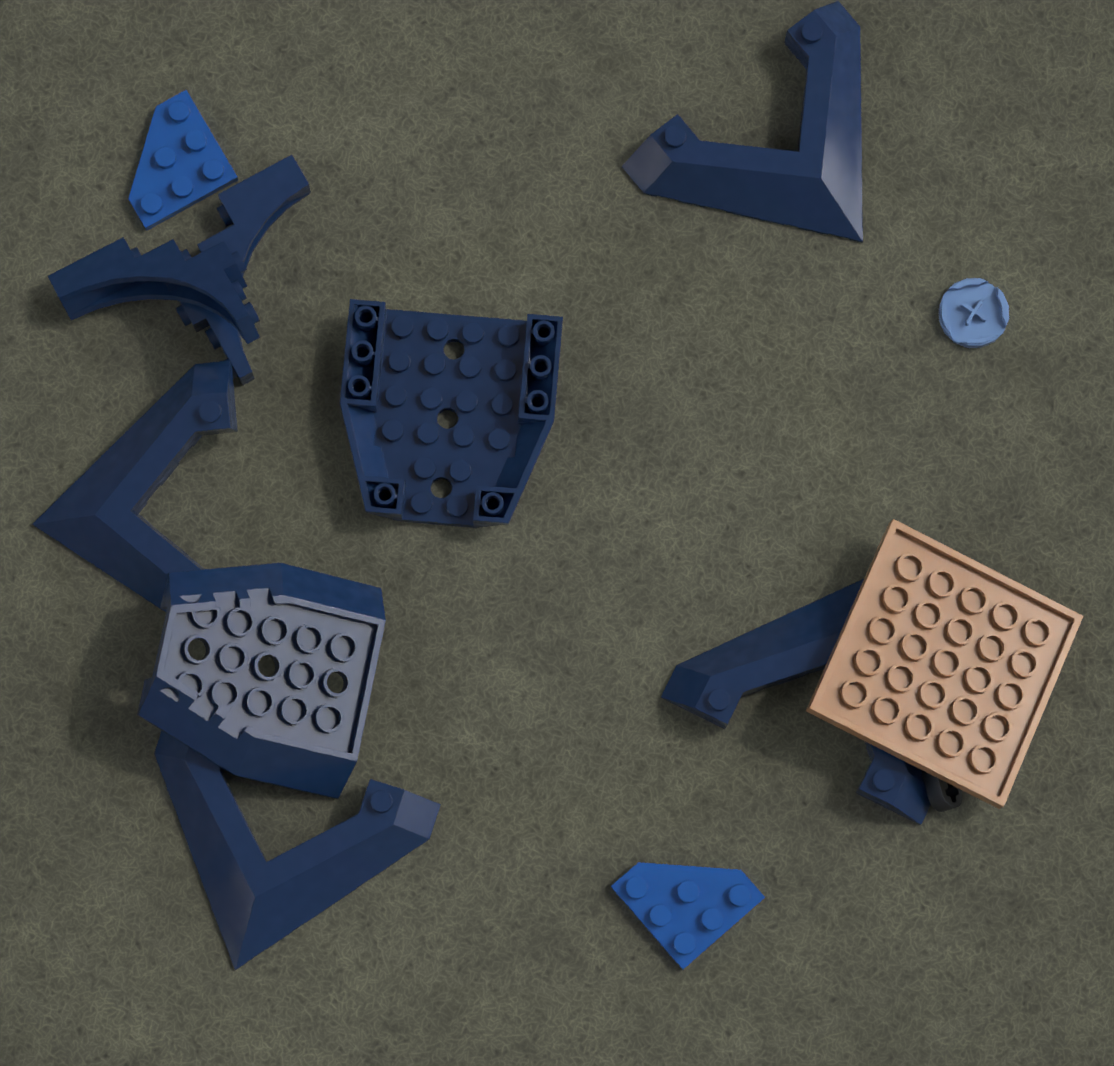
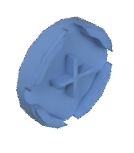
(973, 313)

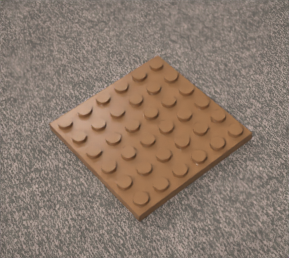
(945, 664)

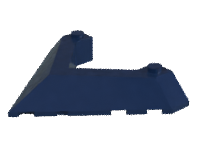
(801, 188)
(102, 508)
(780, 653)
(265, 899)

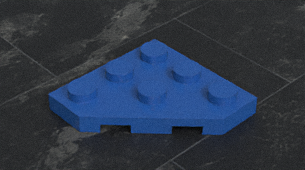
(177, 163)
(686, 904)

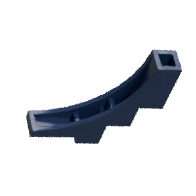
(251, 210)
(164, 273)

